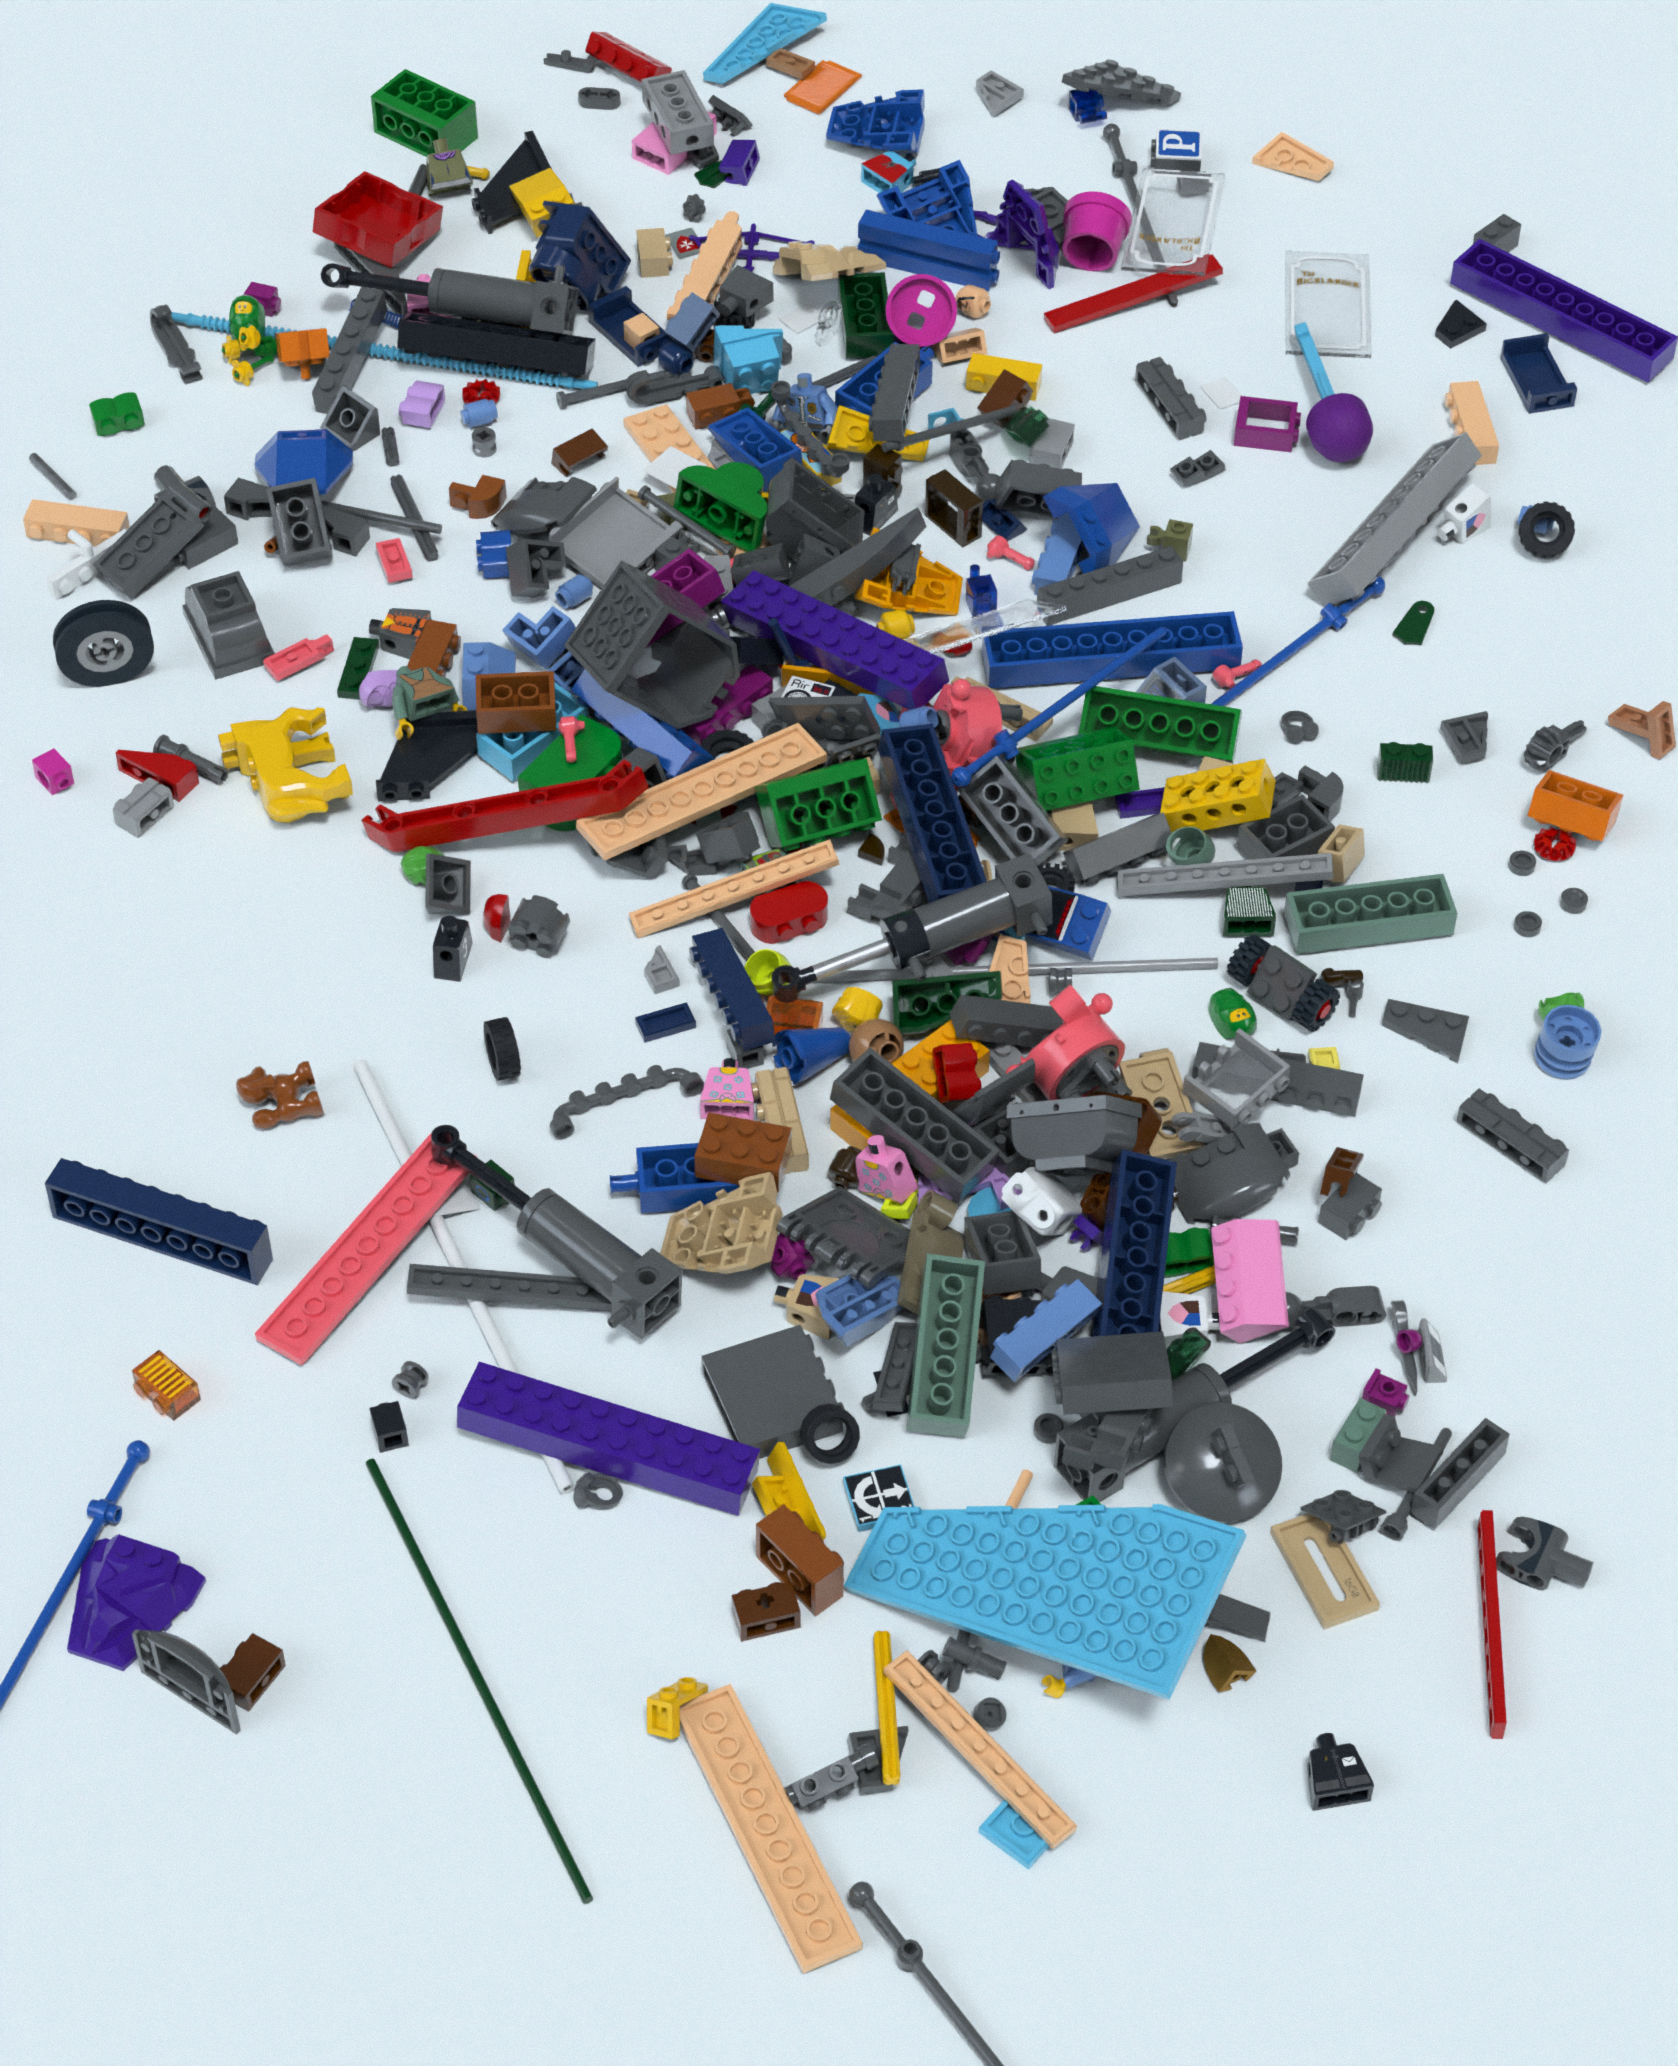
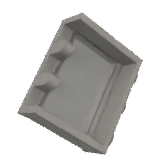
(1238, 1080)

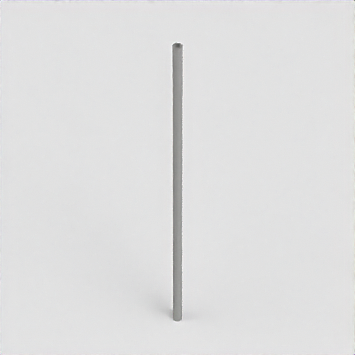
(1038, 969)

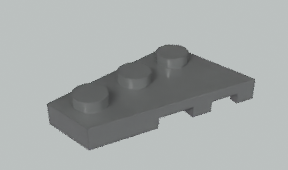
(1432, 1026)

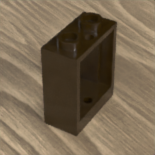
(963, 525)

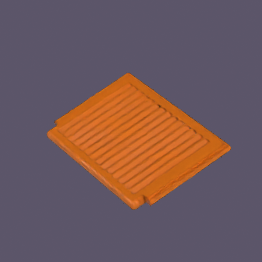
(822, 86)

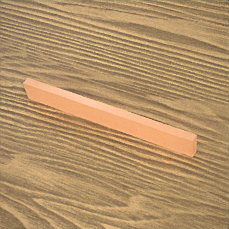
(734, 888)
(980, 1749)

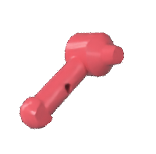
(999, 546)
(1225, 676)
(569, 728)

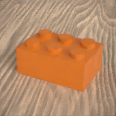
(1575, 806)

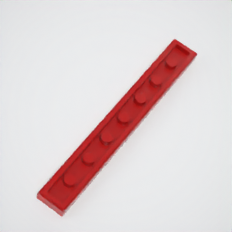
(1124, 297)
(1491, 1625)

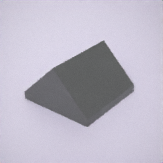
(352, 419)
(447, 885)

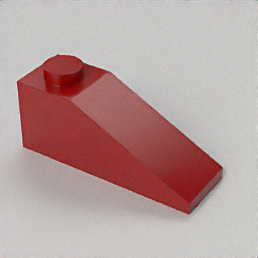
(166, 769)

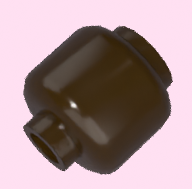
(844, 1169)

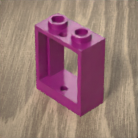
(1266, 437)

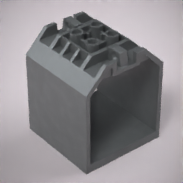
(621, 627)

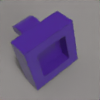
(1088, 1231)

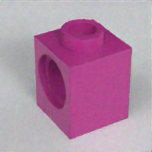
(53, 771)

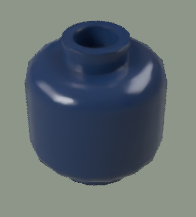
(675, 358)

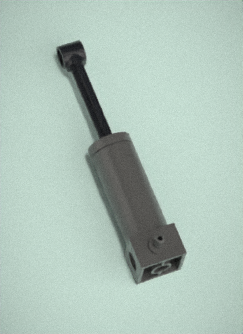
(479, 296)
(640, 1287)
(1189, 1390)

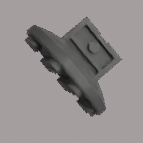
(1222, 1462)

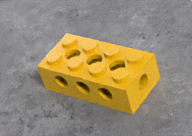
(1219, 796)

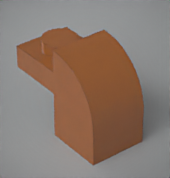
(481, 500)

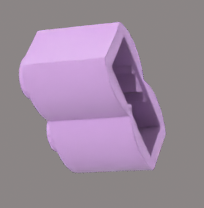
(422, 404)

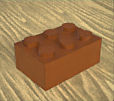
(515, 702)
(741, 1148)
(800, 1557)

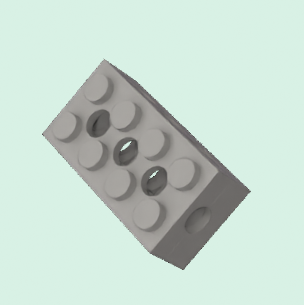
(677, 112)

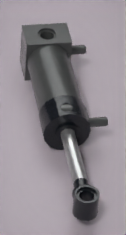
(1012, 899)

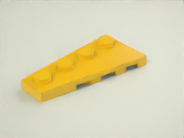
(852, 434)

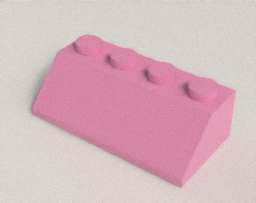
(1249, 1278)

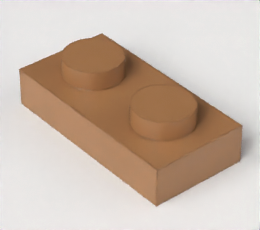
(790, 63)

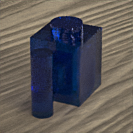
(1086, 106)
(980, 592)

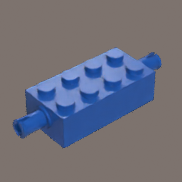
(860, 390)
(668, 1179)

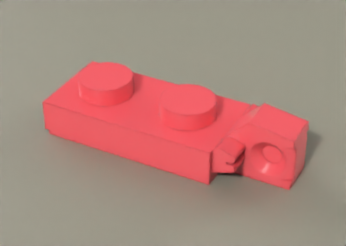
(298, 656)

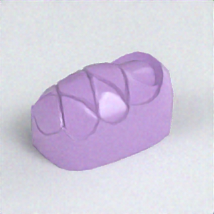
(377, 688)

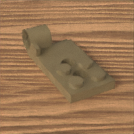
(928, 1235)

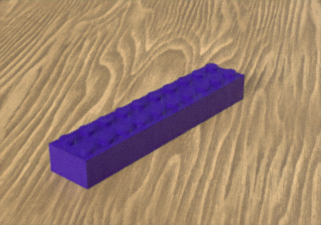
(1564, 310)
(837, 641)
(608, 1438)

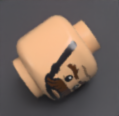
(973, 301)

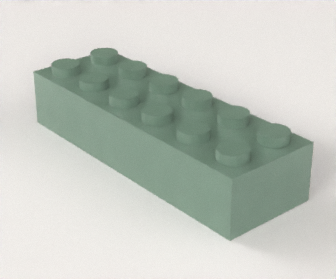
(1370, 913)
(945, 1345)

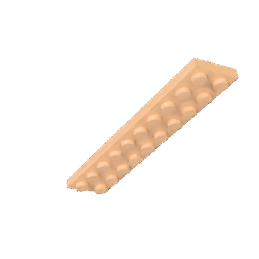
(657, 431)
(702, 791)
(768, 1829)

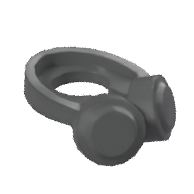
(1296, 733)
(583, 1496)

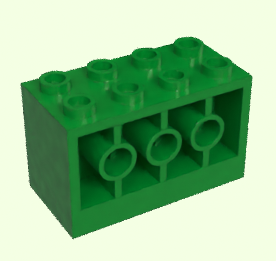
(421, 111)
(1079, 768)
(804, 794)

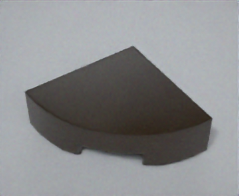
(872, 850)

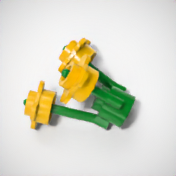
(249, 340)

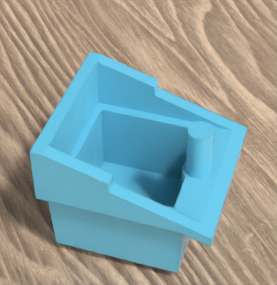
(748, 356)

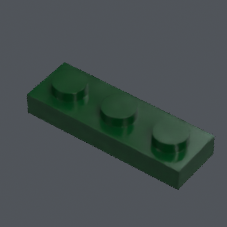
(358, 664)

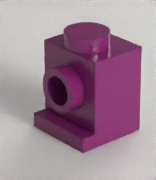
(266, 295)
(1386, 1393)

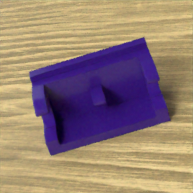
(740, 161)

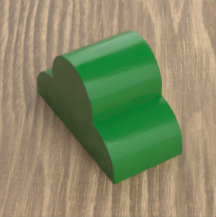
(724, 501)

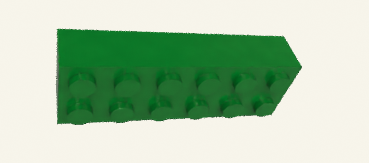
(1164, 723)

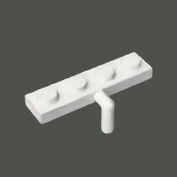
(80, 569)

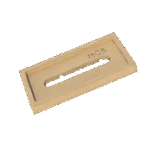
(1358, 1593)

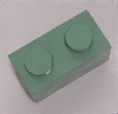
(1355, 1434)

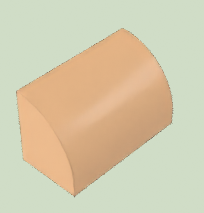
(960, 345)

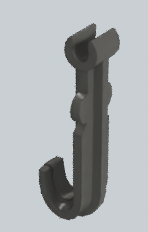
(174, 343)
(643, 392)

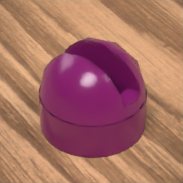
(1409, 1340)

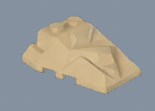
(824, 261)
(729, 1232)

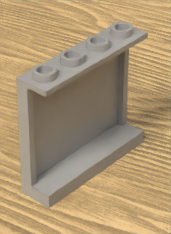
(612, 530)

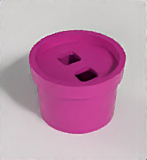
(1094, 230)
(938, 318)

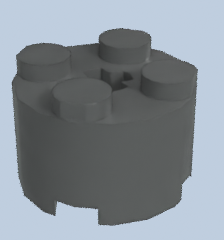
(538, 926)

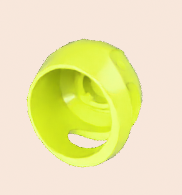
(760, 969)

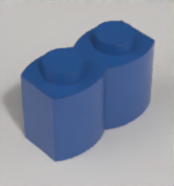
(493, 551)

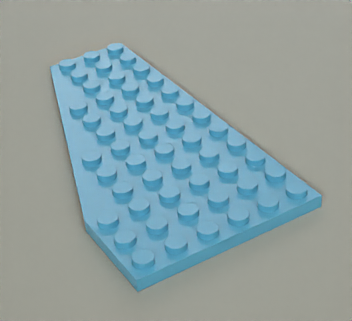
(1067, 1583)

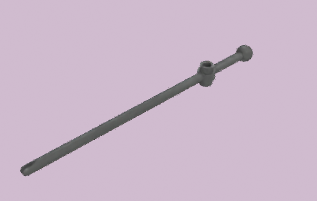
(1125, 169)
(910, 1959)

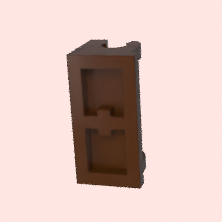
(578, 450)
(1341, 1169)

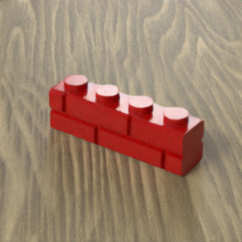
(624, 57)

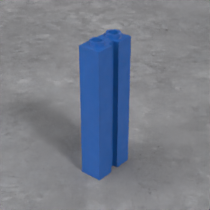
(930, 249)

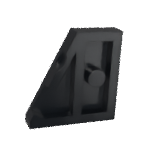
(1459, 325)

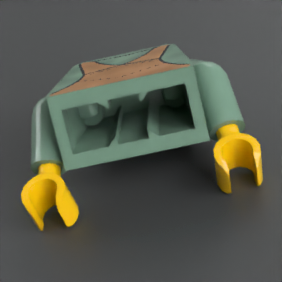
(420, 695)

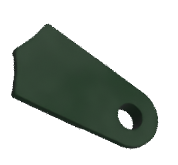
(711, 175)
(1414, 623)

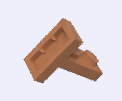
(1654, 725)

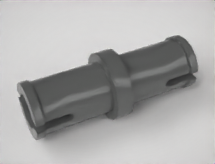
(974, 1658)

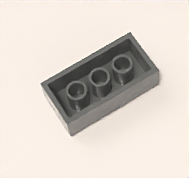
(1012, 812)

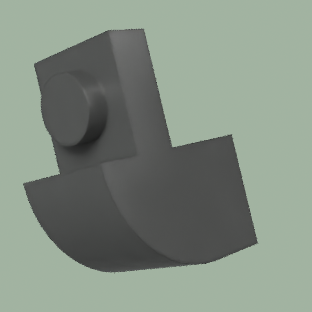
(1322, 791)

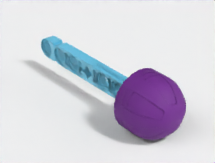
(1338, 422)

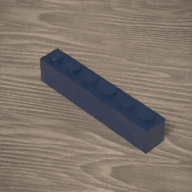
(732, 989)

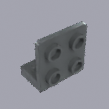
(850, 749)
(643, 859)
(1396, 1459)

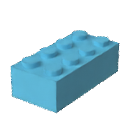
(517, 750)

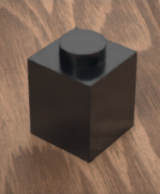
(389, 1426)

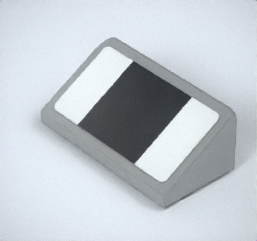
(1431, 1353)

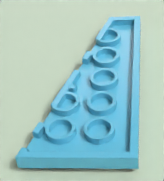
(768, 32)

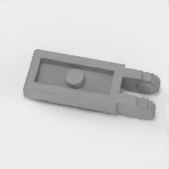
(1202, 1127)

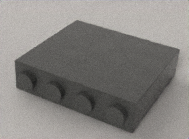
(1112, 1373)
(770, 1388)

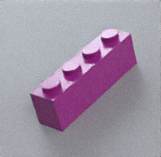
(736, 705)

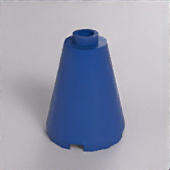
(809, 1050)

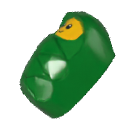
(245, 312)
(1230, 1012)

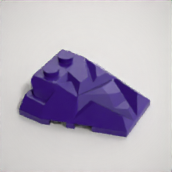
(1026, 221)
(127, 1589)

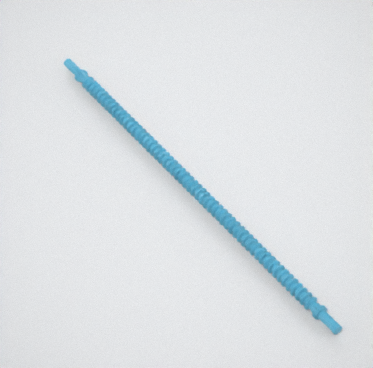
(566, 381)

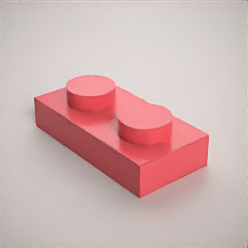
(394, 560)

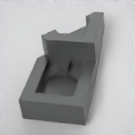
(691, 861)

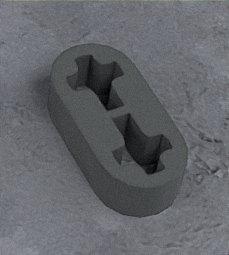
(599, 98)

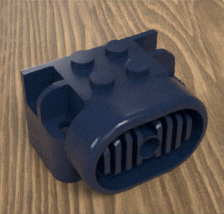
(584, 247)

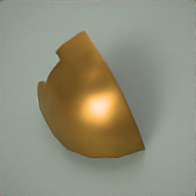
(1226, 1663)

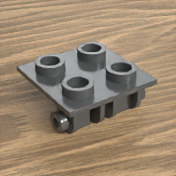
(1345, 1513)

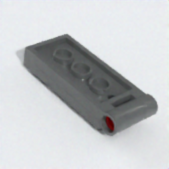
(154, 539)

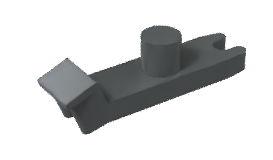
(568, 62)

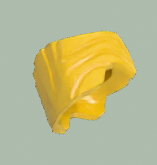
(856, 1007)

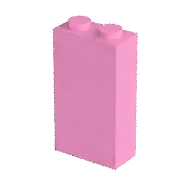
(651, 150)

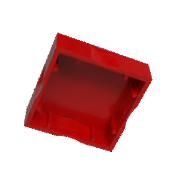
(377, 219)

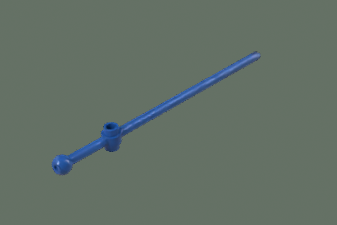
(1332, 616)
(1007, 743)
(103, 1512)

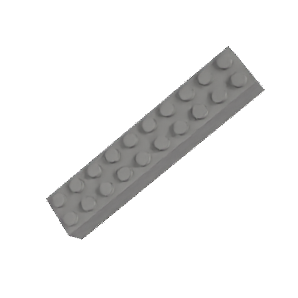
(1394, 520)

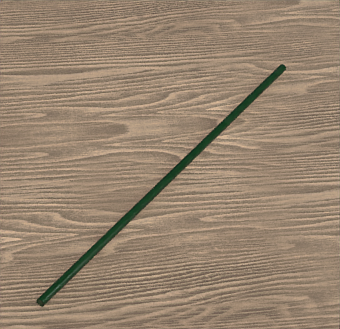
(480, 1683)

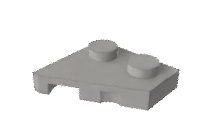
(998, 91)

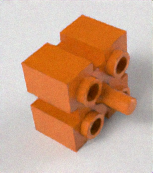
(302, 348)

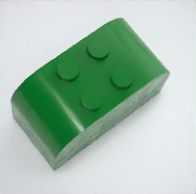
(596, 754)

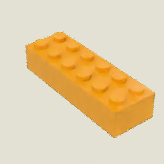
(917, 1066)

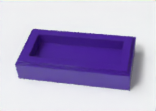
(1139, 803)

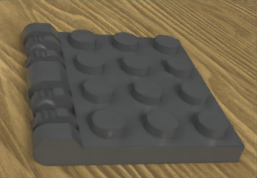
(849, 1231)

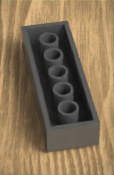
(916, 1123)

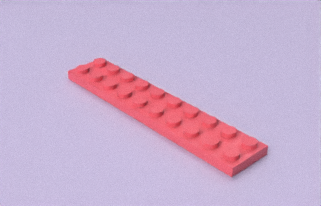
(360, 1255)

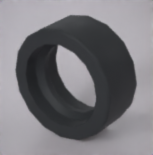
(847, 1445)

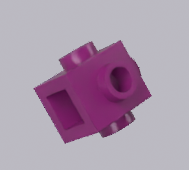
(790, 1258)

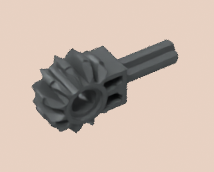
(1551, 744)

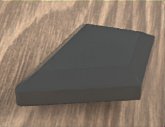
(704, 156)

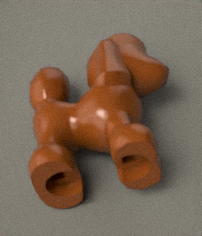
(285, 1090)

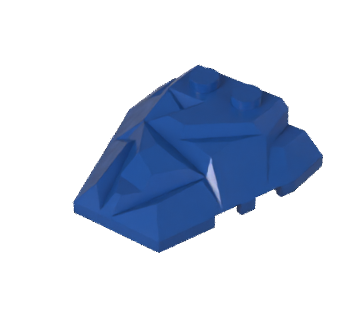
(881, 125)

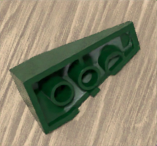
(928, 1002)

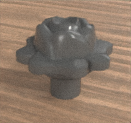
(693, 207)

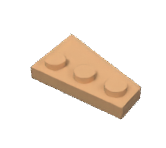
(1293, 158)
(1012, 961)

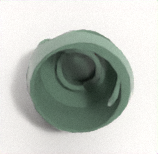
(1192, 848)

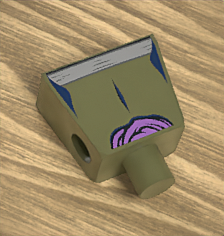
(446, 170)

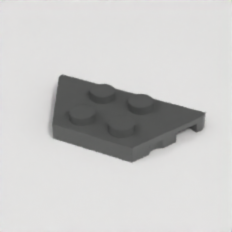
(1054, 209)

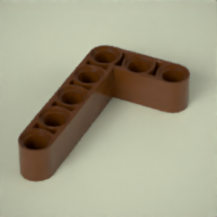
(1096, 1196)

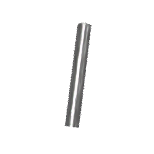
(52, 476)

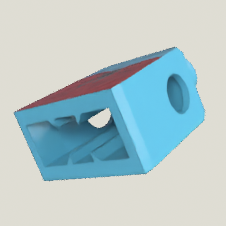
(888, 171)

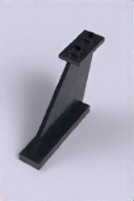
(496, 199)
(428, 755)

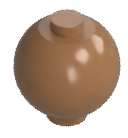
(880, 1036)

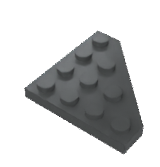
(1119, 80)

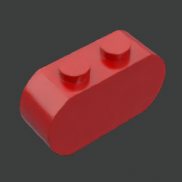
(789, 912)

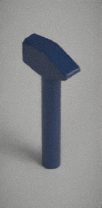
(785, 646)

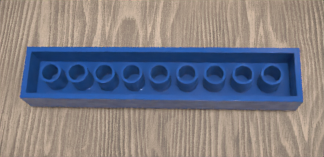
(1082, 649)

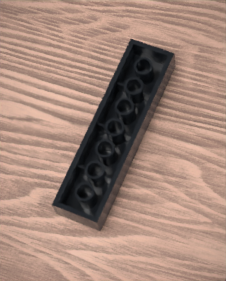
(496, 344)

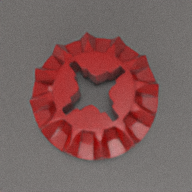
(489, 389)
(1561, 851)

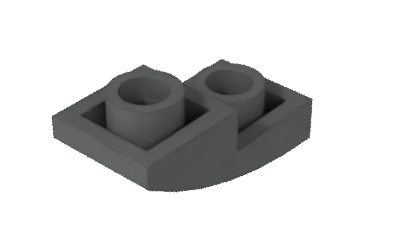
(1198, 470)

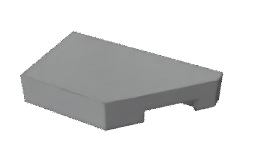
(718, 455)
(660, 972)

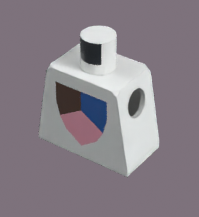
(1466, 515)
(1184, 1312)

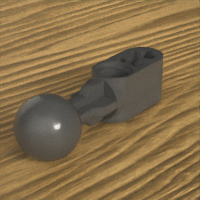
(968, 458)
(1342, 1306)

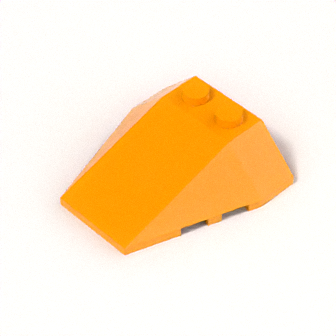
(934, 590)

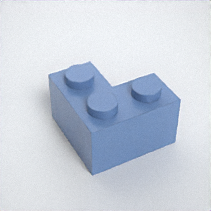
(543, 640)

